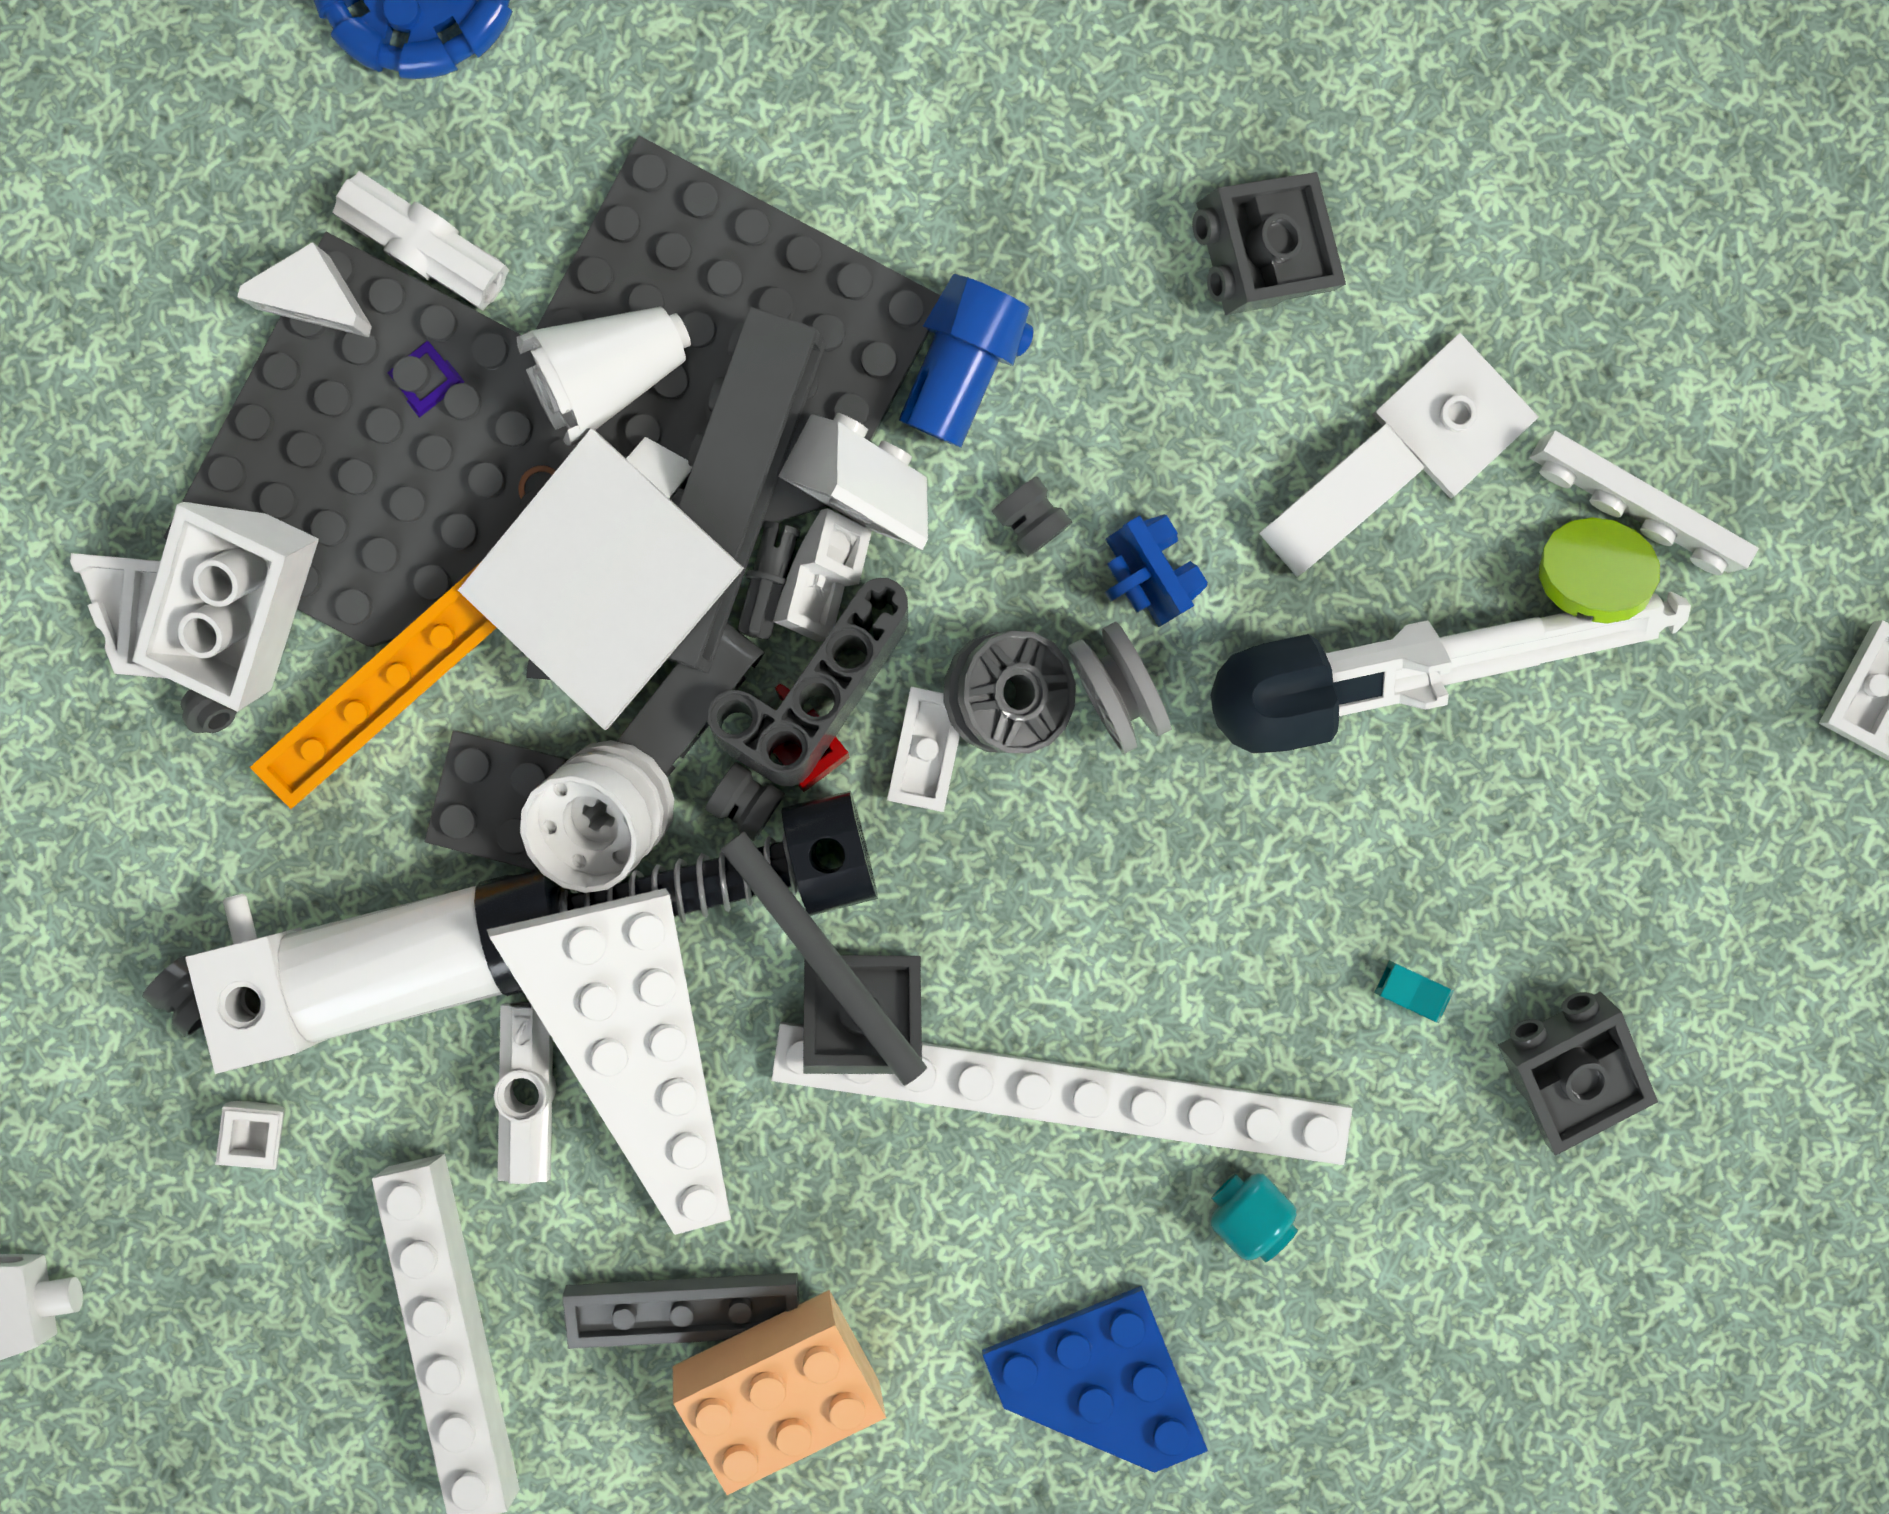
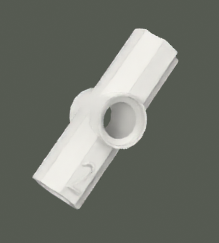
(420, 240)
(522, 1128)

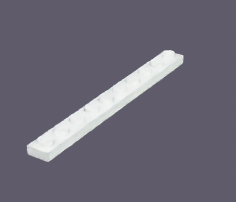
(1096, 1099)

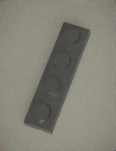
(674, 1309)

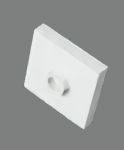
(1456, 415)

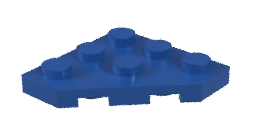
(1101, 1382)

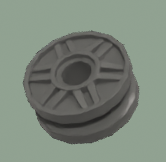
(1041, 683)

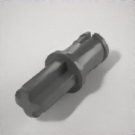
(767, 581)

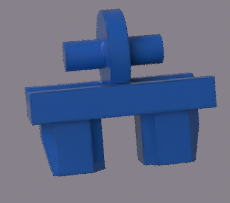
(1145, 572)

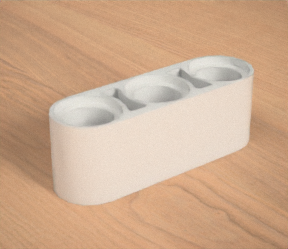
(1342, 500)

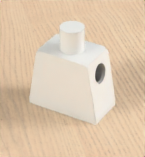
(32, 1302)

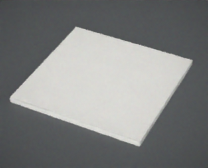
(600, 579)

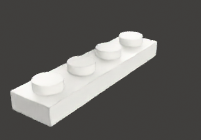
(1661, 516)

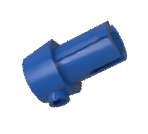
(972, 333)

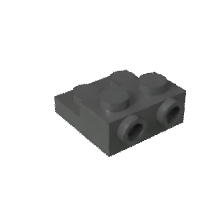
(1268, 242)
(1578, 1070)

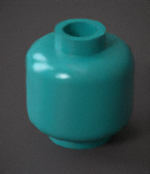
(1253, 1217)

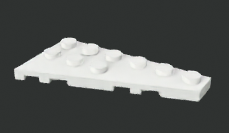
(623, 1019)

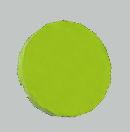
(1599, 570)

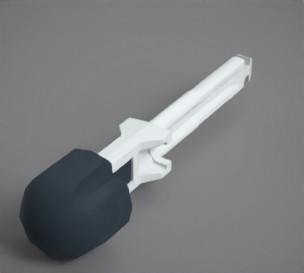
(1294, 692)

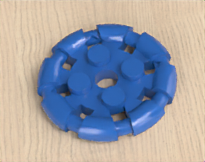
(424, 55)

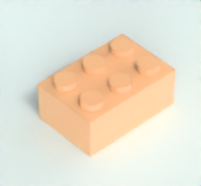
(777, 1392)

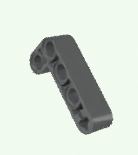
(819, 678)

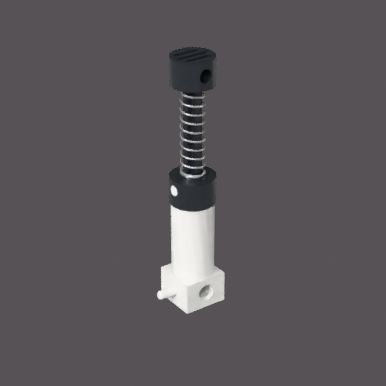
(436, 954)

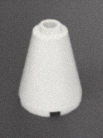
(601, 365)

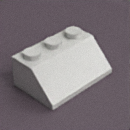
(224, 601)

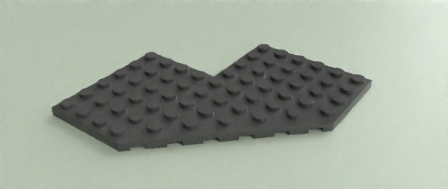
(425, 499)

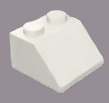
(860, 478)

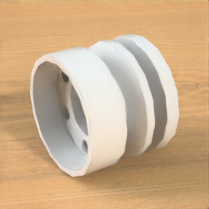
(597, 816)

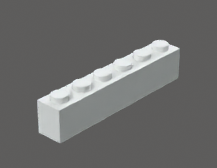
(446, 1336)

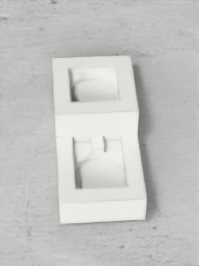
(825, 564)

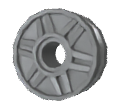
(1119, 687)

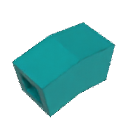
(1414, 991)

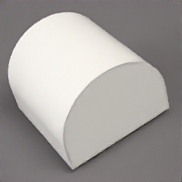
(250, 1134)

